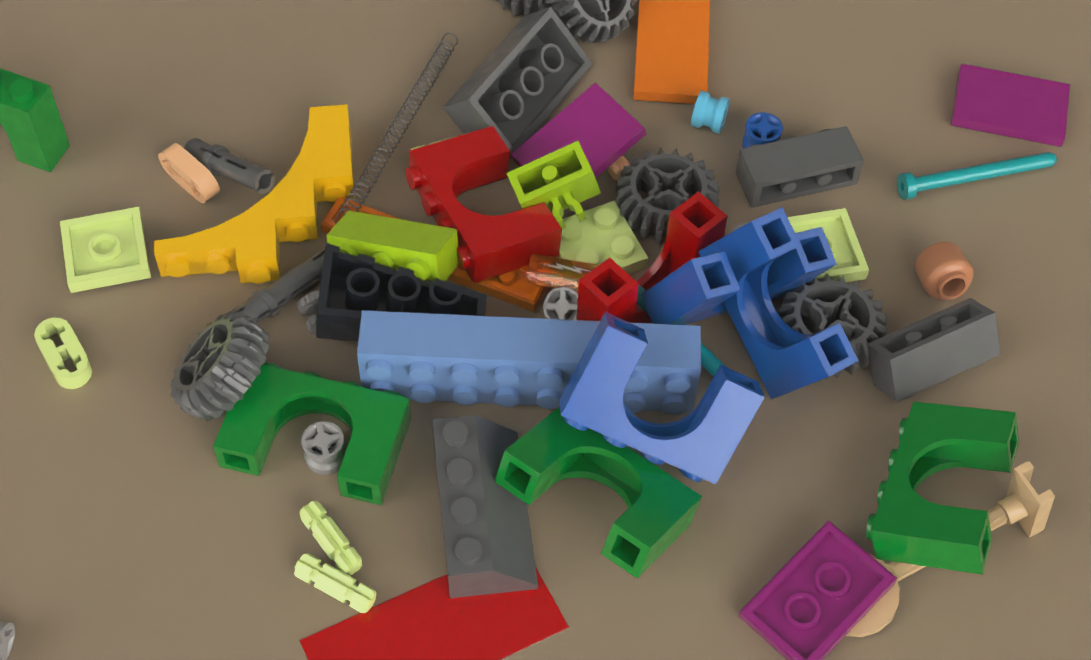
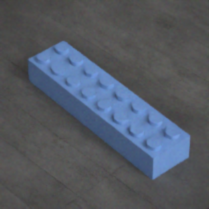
(516, 360)

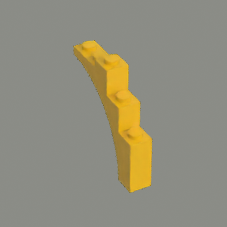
(286, 214)

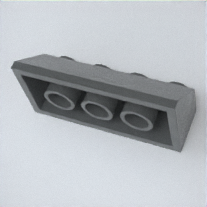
(521, 80)
(481, 522)

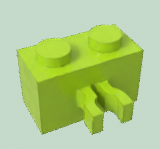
(558, 180)

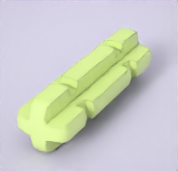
(330, 538)
(335, 583)

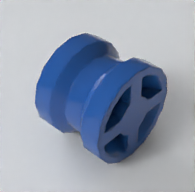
(764, 126)

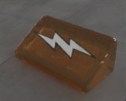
(556, 272)

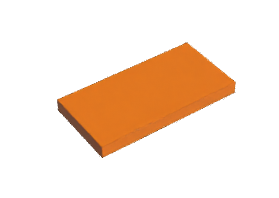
(672, 50)

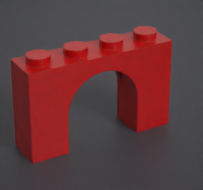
(485, 242)
(614, 291)

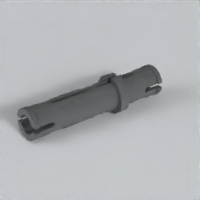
(222, 162)
(268, 300)

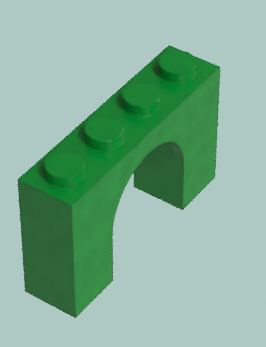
(31, 121)
(280, 395)
(934, 440)
(656, 501)

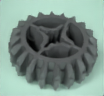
(594, 19)
(667, 184)
(830, 302)
(220, 366)

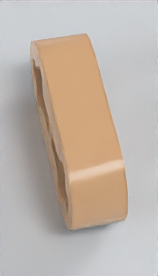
(189, 173)

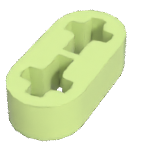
(70, 349)

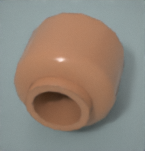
(944, 271)

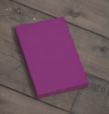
(1011, 105)
(593, 120)
(817, 596)

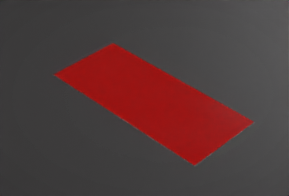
(437, 627)

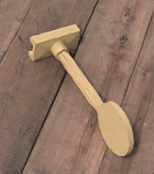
(1020, 505)

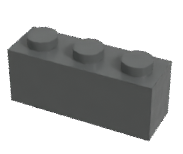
(799, 166)
(934, 349)

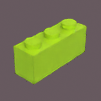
(398, 242)

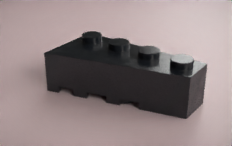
(361, 284)

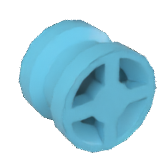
(710, 112)

